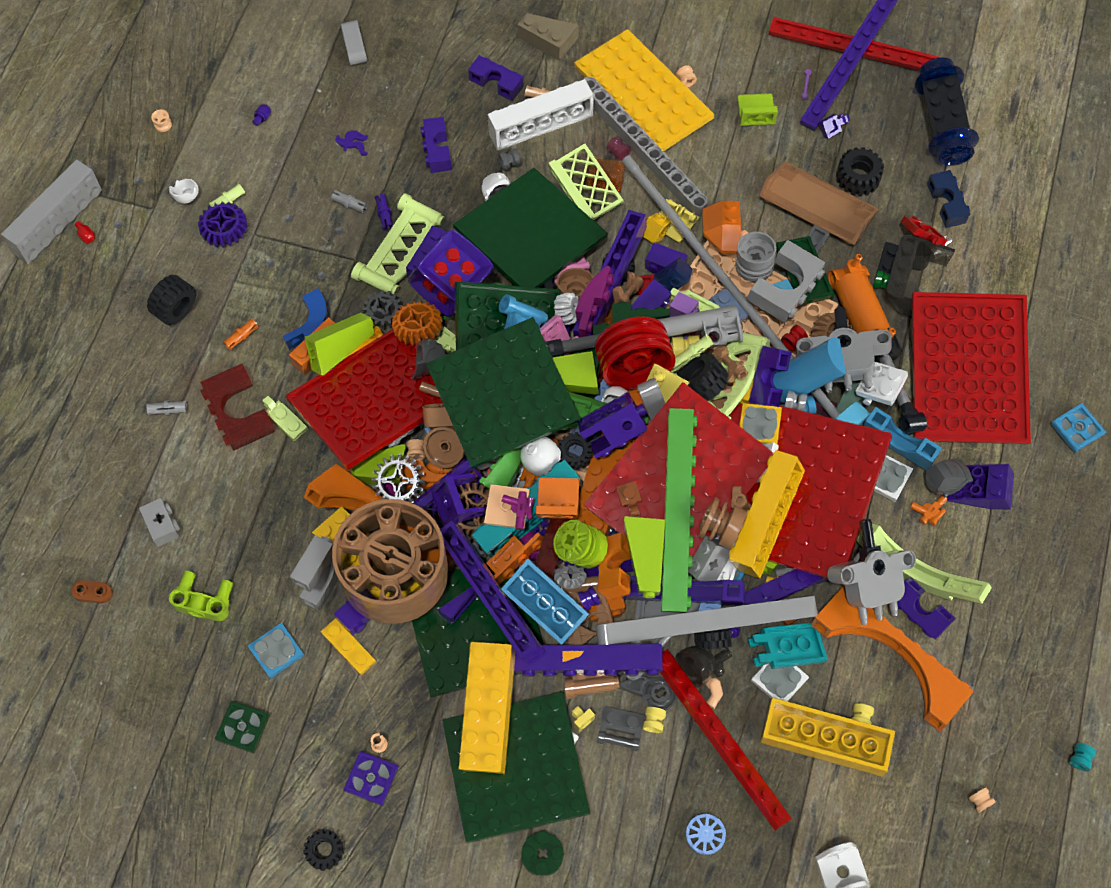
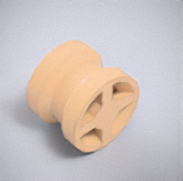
(686, 76)
(161, 120)
(415, 449)
(982, 800)

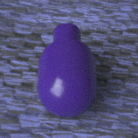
(261, 114)

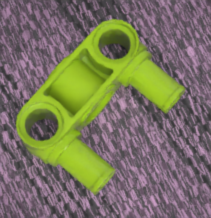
(200, 604)

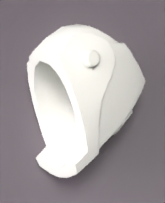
(493, 184)

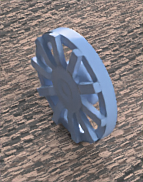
(705, 834)

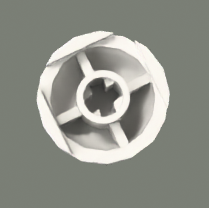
(540, 456)

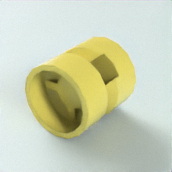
(680, 344)

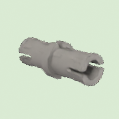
(349, 201)
(154, 408)

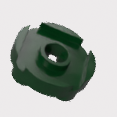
(542, 866)

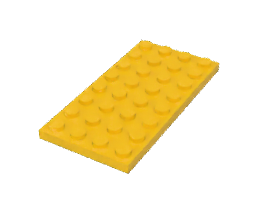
(645, 89)

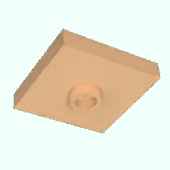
(498, 512)

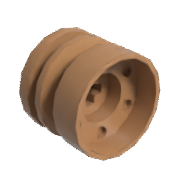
(574, 281)
(722, 523)

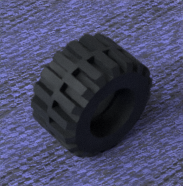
(862, 160)
(171, 299)
(705, 375)

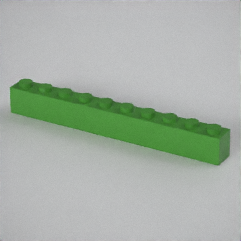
(677, 511)

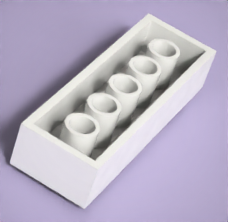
(540, 114)

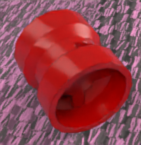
(790, 339)

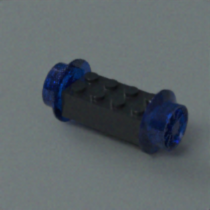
(952, 136)

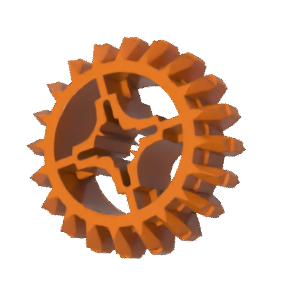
(417, 322)

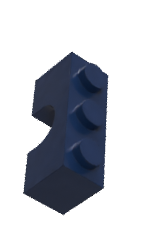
(945, 186)

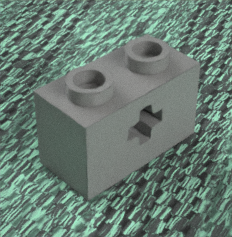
(153, 514)
(709, 560)

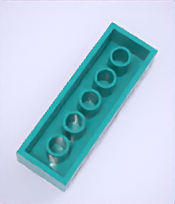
(495, 537)

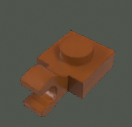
(629, 496)

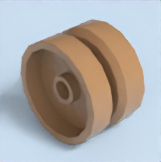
(443, 447)

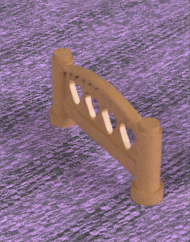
(589, 684)

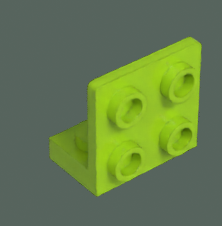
(757, 109)

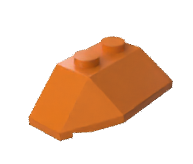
(722, 225)

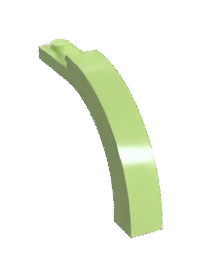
(932, 579)

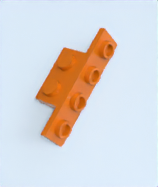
(512, 555)

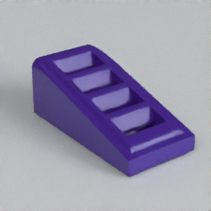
(454, 608)

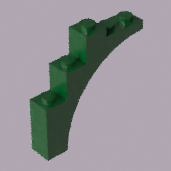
(622, 311)

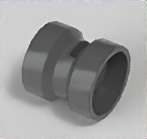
(510, 159)

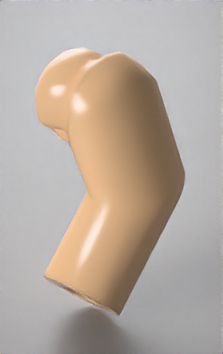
(716, 692)

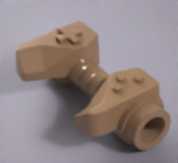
(632, 286)
(735, 368)
(739, 499)

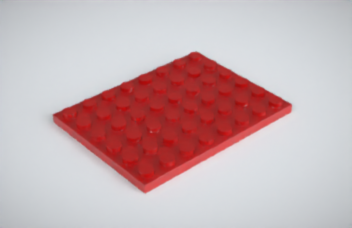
(971, 367)
(365, 399)
(724, 459)
(834, 493)

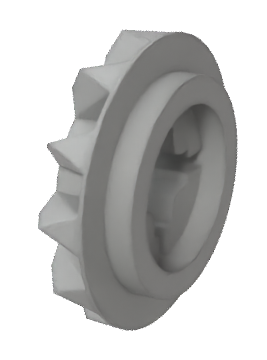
(563, 579)

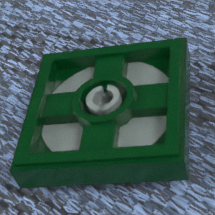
(242, 727)

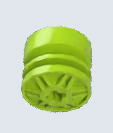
(580, 544)

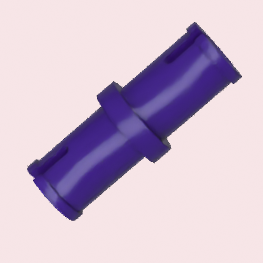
(384, 212)

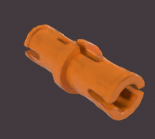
(240, 334)

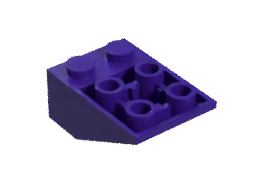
(989, 488)

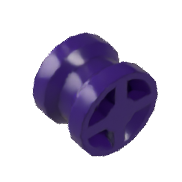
(589, 598)

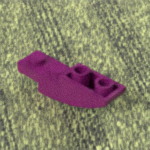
(593, 297)

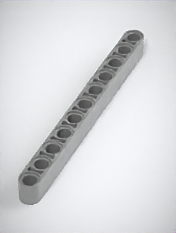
(646, 148)
(706, 620)

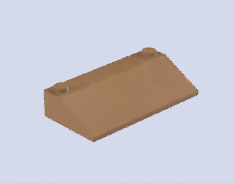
(818, 202)

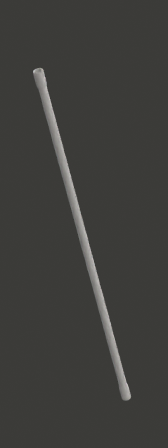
(634, 169)

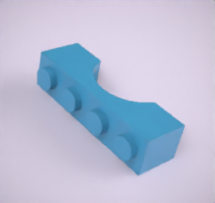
(919, 451)

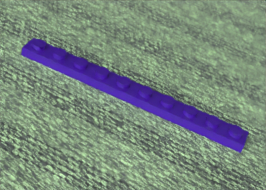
(847, 63)

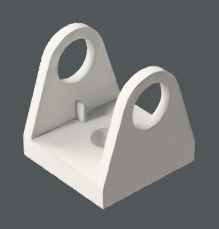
(845, 856)

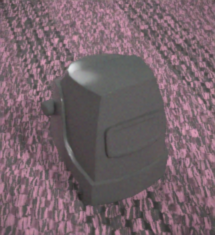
(427, 351)
(947, 477)

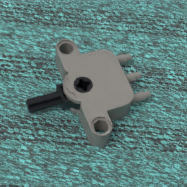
(856, 348)
(873, 576)

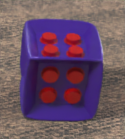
(447, 262)

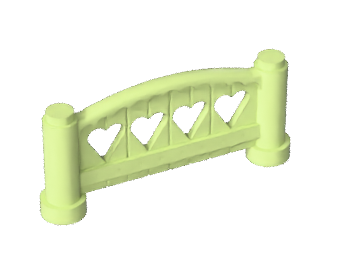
(374, 272)
(750, 343)

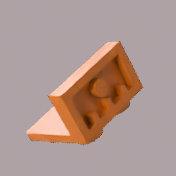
(558, 498)

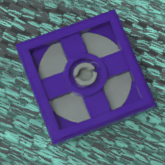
(371, 778)

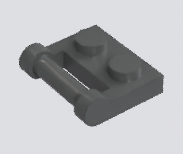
(621, 722)

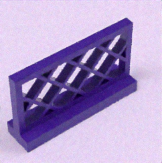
(427, 499)

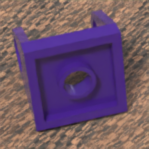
(449, 502)

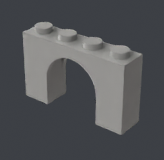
(783, 302)
(315, 573)

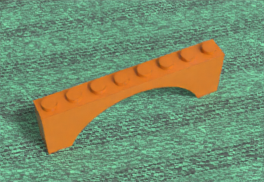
(340, 488)
(941, 688)

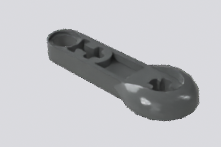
(646, 689)

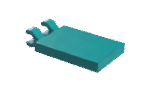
(789, 646)

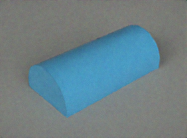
(812, 369)
(545, 601)

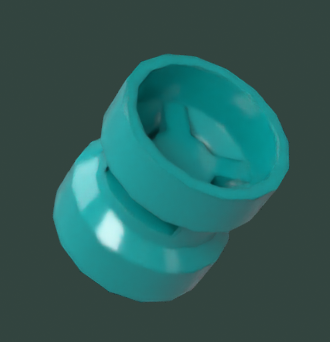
(1082, 757)

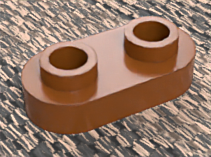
(90, 592)

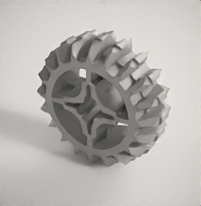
(398, 471)

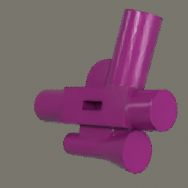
(520, 506)

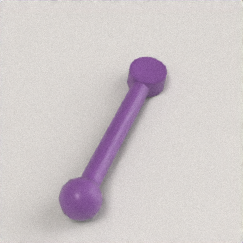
(808, 72)

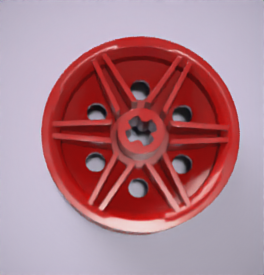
(631, 350)

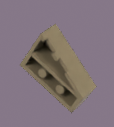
(548, 34)

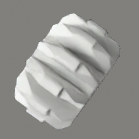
(565, 307)

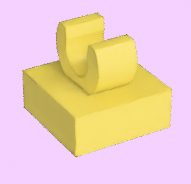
(582, 719)

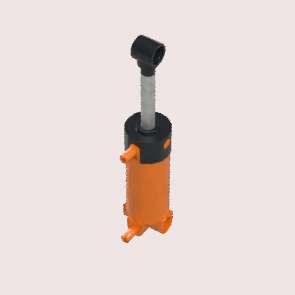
(865, 315)

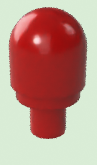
(85, 232)

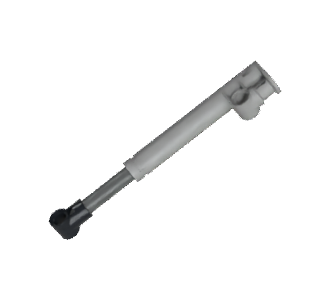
(720, 322)

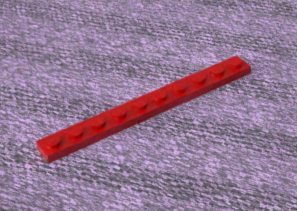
(839, 42)
(723, 743)

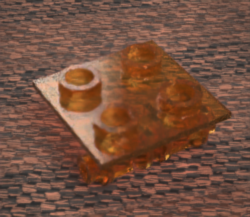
(613, 170)

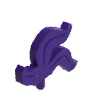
(348, 141)

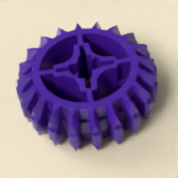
(216, 217)

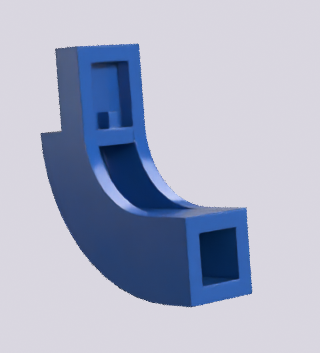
(318, 314)

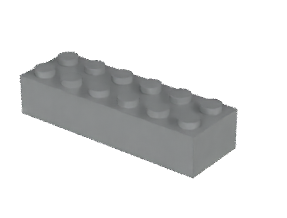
(51, 211)

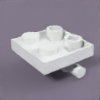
(885, 385)

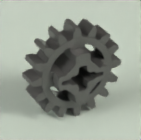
(387, 303)

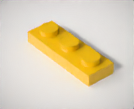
(348, 646)

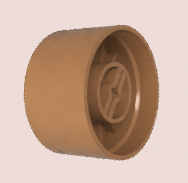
(381, 552)

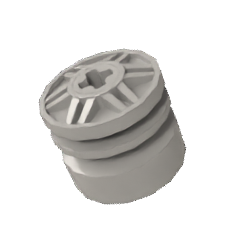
(755, 256)

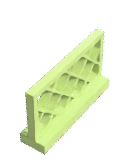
(571, 188)

